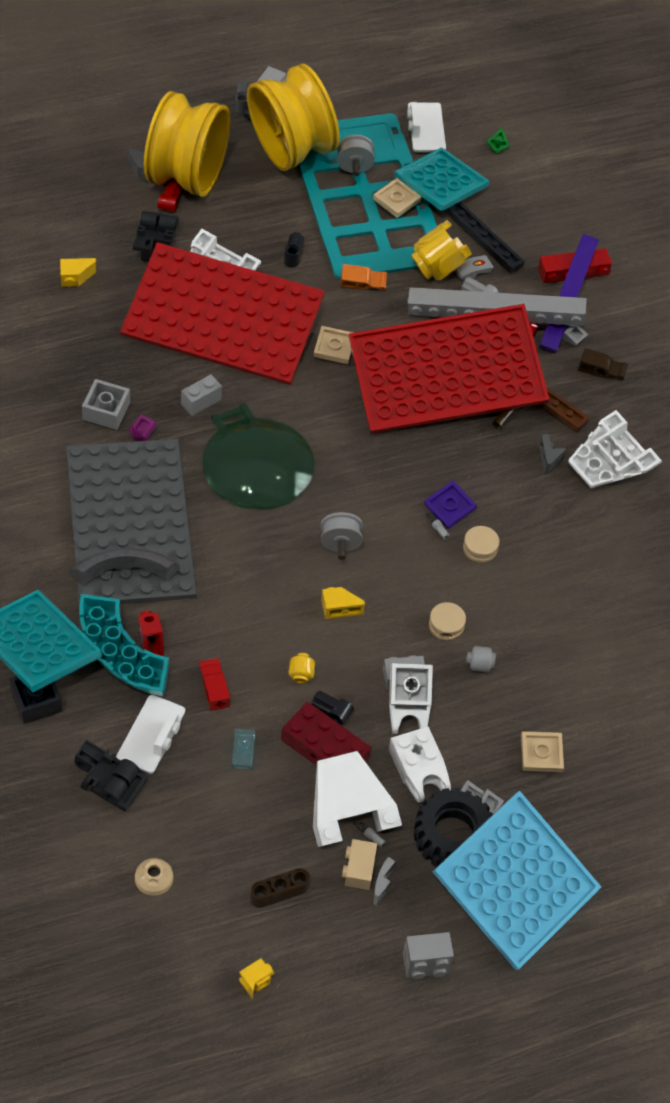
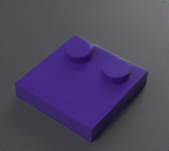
(450, 504)

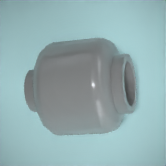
(481, 659)

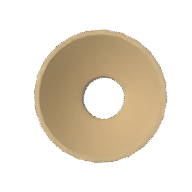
(154, 885)

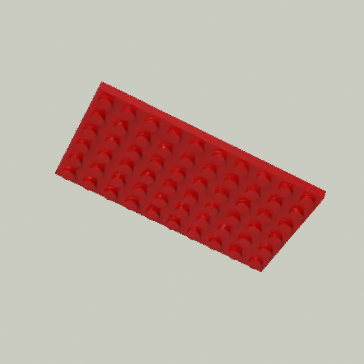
(223, 313)
(448, 368)

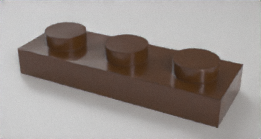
(565, 411)

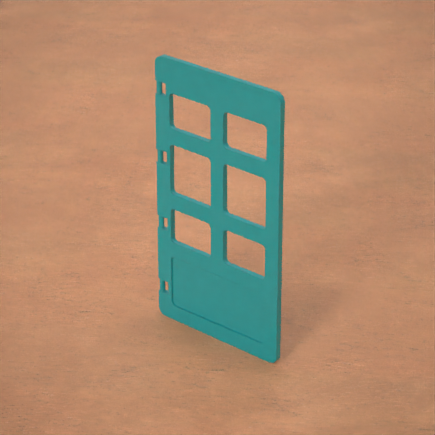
(387, 149)

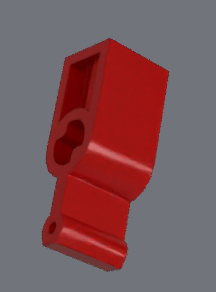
(214, 684)

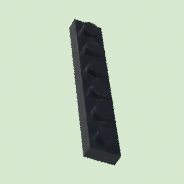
(485, 236)

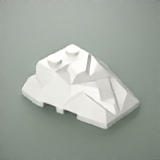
(206, 245)
(611, 454)

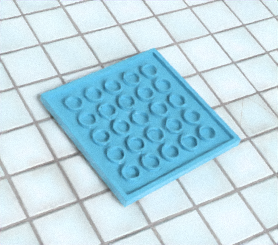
(517, 880)

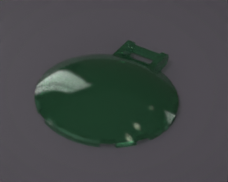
(257, 461)

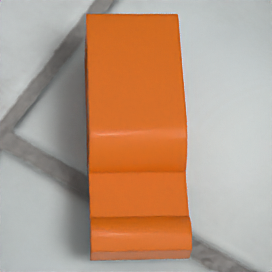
(362, 278)

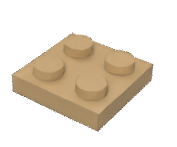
(397, 197)
(333, 345)
(542, 752)

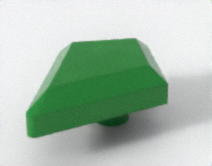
(498, 141)

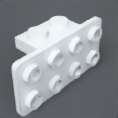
(426, 126)
(152, 733)

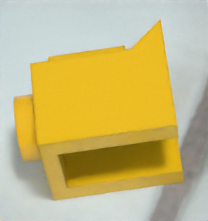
(256, 976)

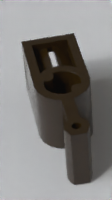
(601, 365)

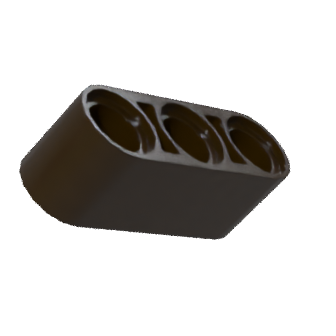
(274, 895)

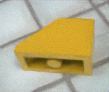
(76, 271)
(341, 603)

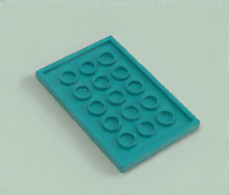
(41, 641)

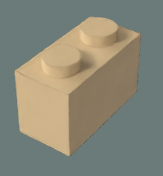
(360, 864)

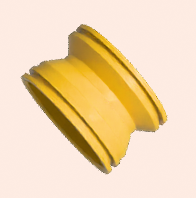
(293, 117)
(187, 143)

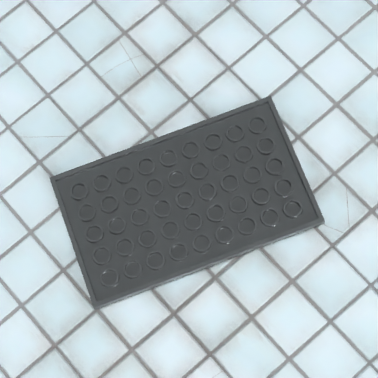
(131, 500)

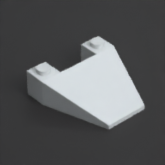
(345, 790)

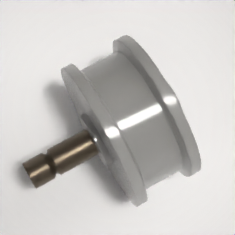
(355, 154)
(341, 533)

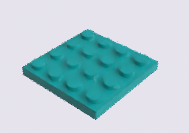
(441, 179)

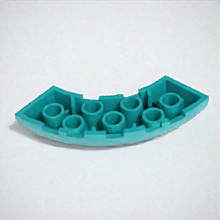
(120, 654)

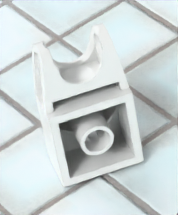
(410, 702)
(419, 761)

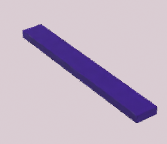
(571, 288)

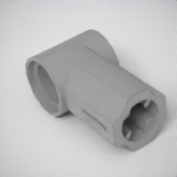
(473, 285)

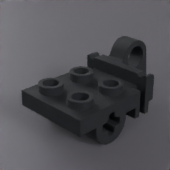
(152, 229)
(110, 778)

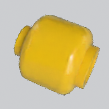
(301, 668)

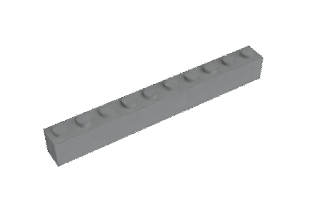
(455, 302)

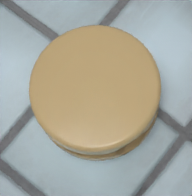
(481, 544)
(447, 621)

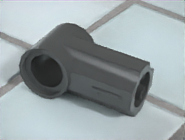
(241, 97)

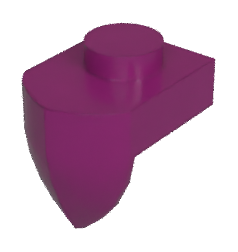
(142, 428)

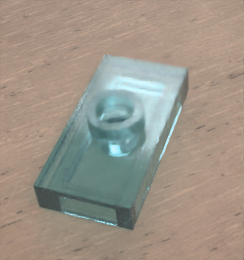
(243, 749)

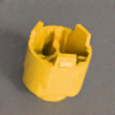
(439, 254)

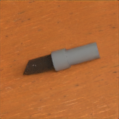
(438, 526)
(370, 833)

